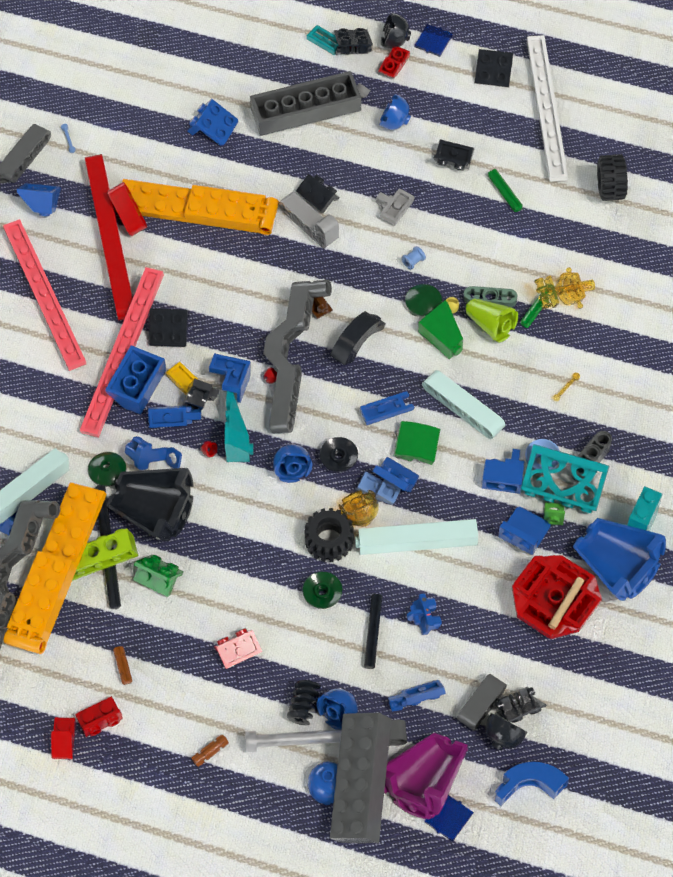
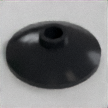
(338, 447)

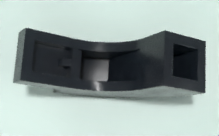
(355, 335)

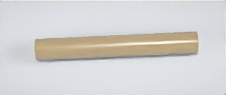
(566, 603)

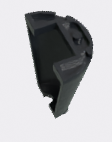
(154, 500)

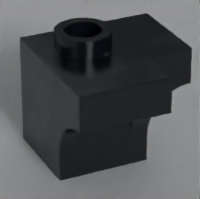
(199, 393)

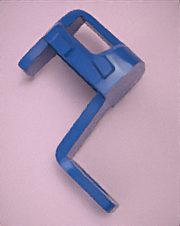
(142, 454)

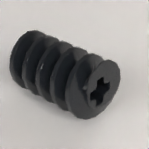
(301, 702)

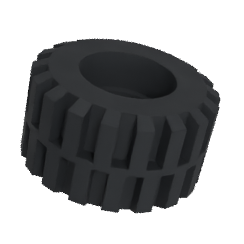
(612, 177)
(329, 521)

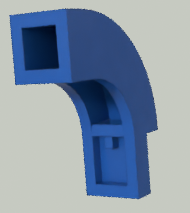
(531, 774)

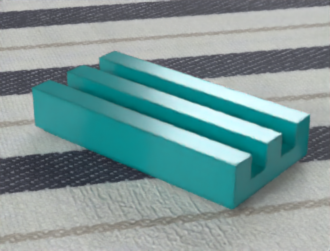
(322, 41)

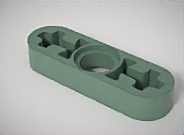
(495, 291)

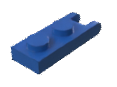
(385, 408)

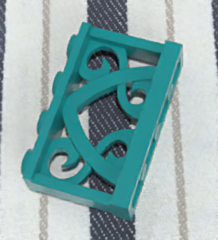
(547, 457)

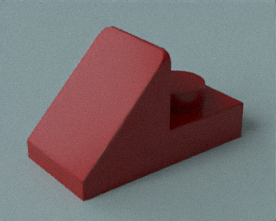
(63, 738)

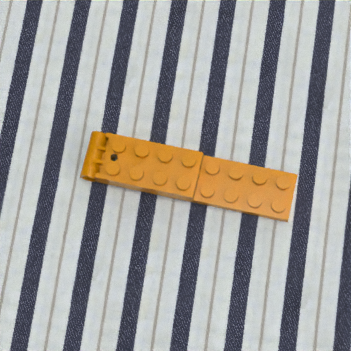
(205, 206)
(54, 570)

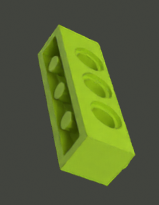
(125, 550)

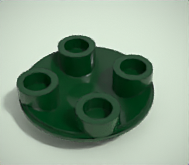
(422, 299)

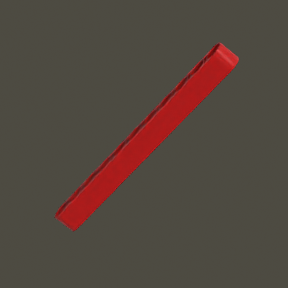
(109, 235)

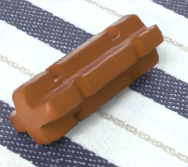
(122, 664)
(210, 750)

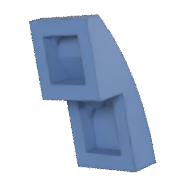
(384, 490)

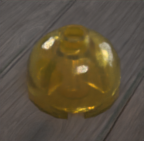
(360, 507)

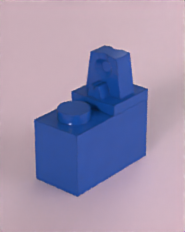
(504, 475)

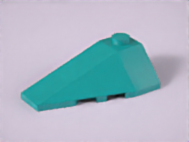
(236, 436)

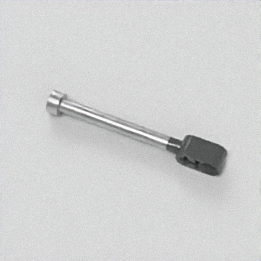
(397, 737)

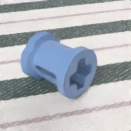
(413, 257)

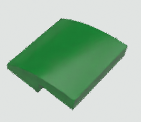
(417, 442)

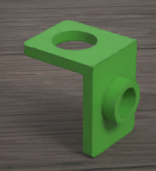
(554, 517)

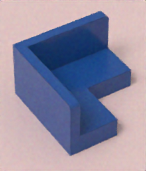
(236, 373)

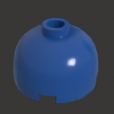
(395, 113)
(292, 463)
(335, 704)
(323, 782)

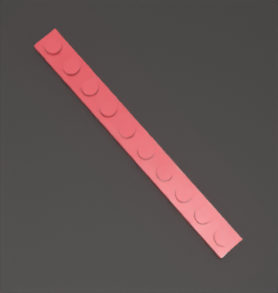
(44, 295)
(128, 336)

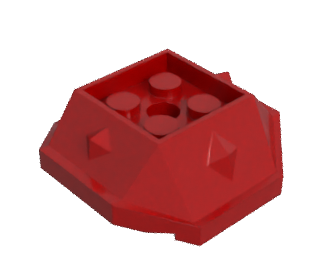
(554, 577)

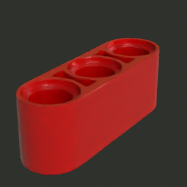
(127, 209)

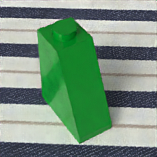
(442, 330)

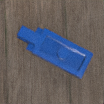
(172, 416)
(417, 694)

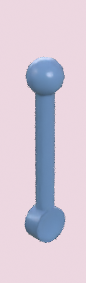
(64, 127)

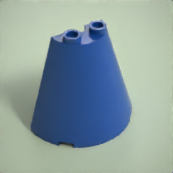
(621, 556)

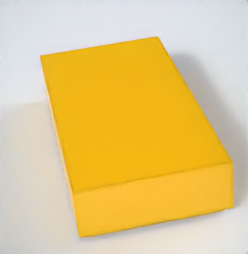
(180, 376)

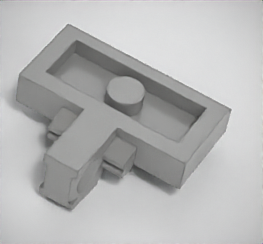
(394, 206)

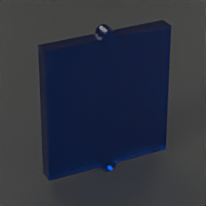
(433, 40)
(450, 819)

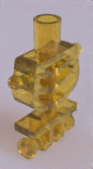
(570, 293)

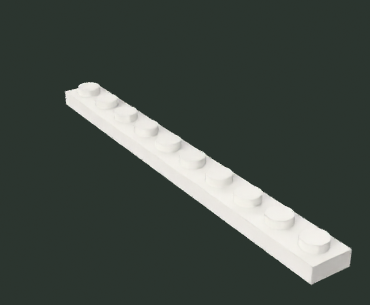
(547, 109)

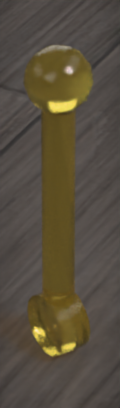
(575, 377)

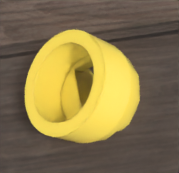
(453, 304)

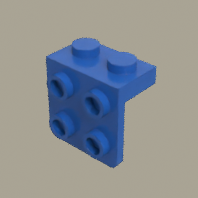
(213, 121)
(524, 530)

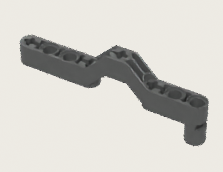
(23, 153)
(277, 348)
(19, 544)

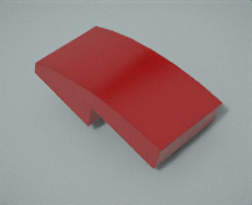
(394, 62)

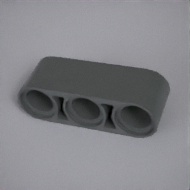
(596, 449)
(481, 702)

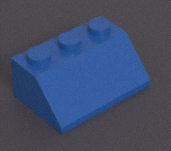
(136, 379)

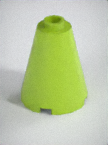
(493, 318)

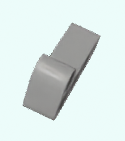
(320, 229)

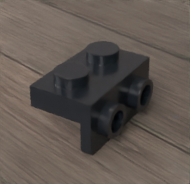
(454, 154)
(317, 193)

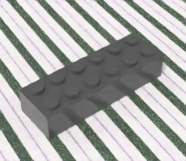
(305, 103)
(360, 778)

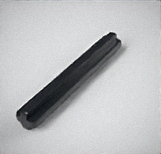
(373, 631)

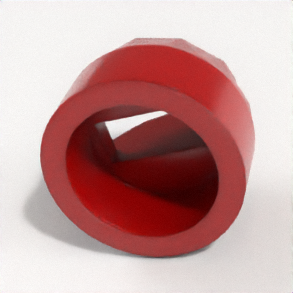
(270, 375)
(212, 446)

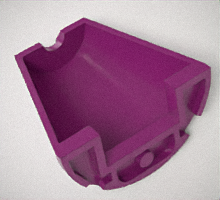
(424, 775)

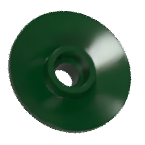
(109, 475)
(322, 582)

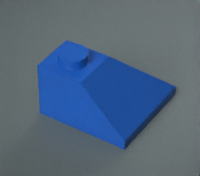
(40, 197)

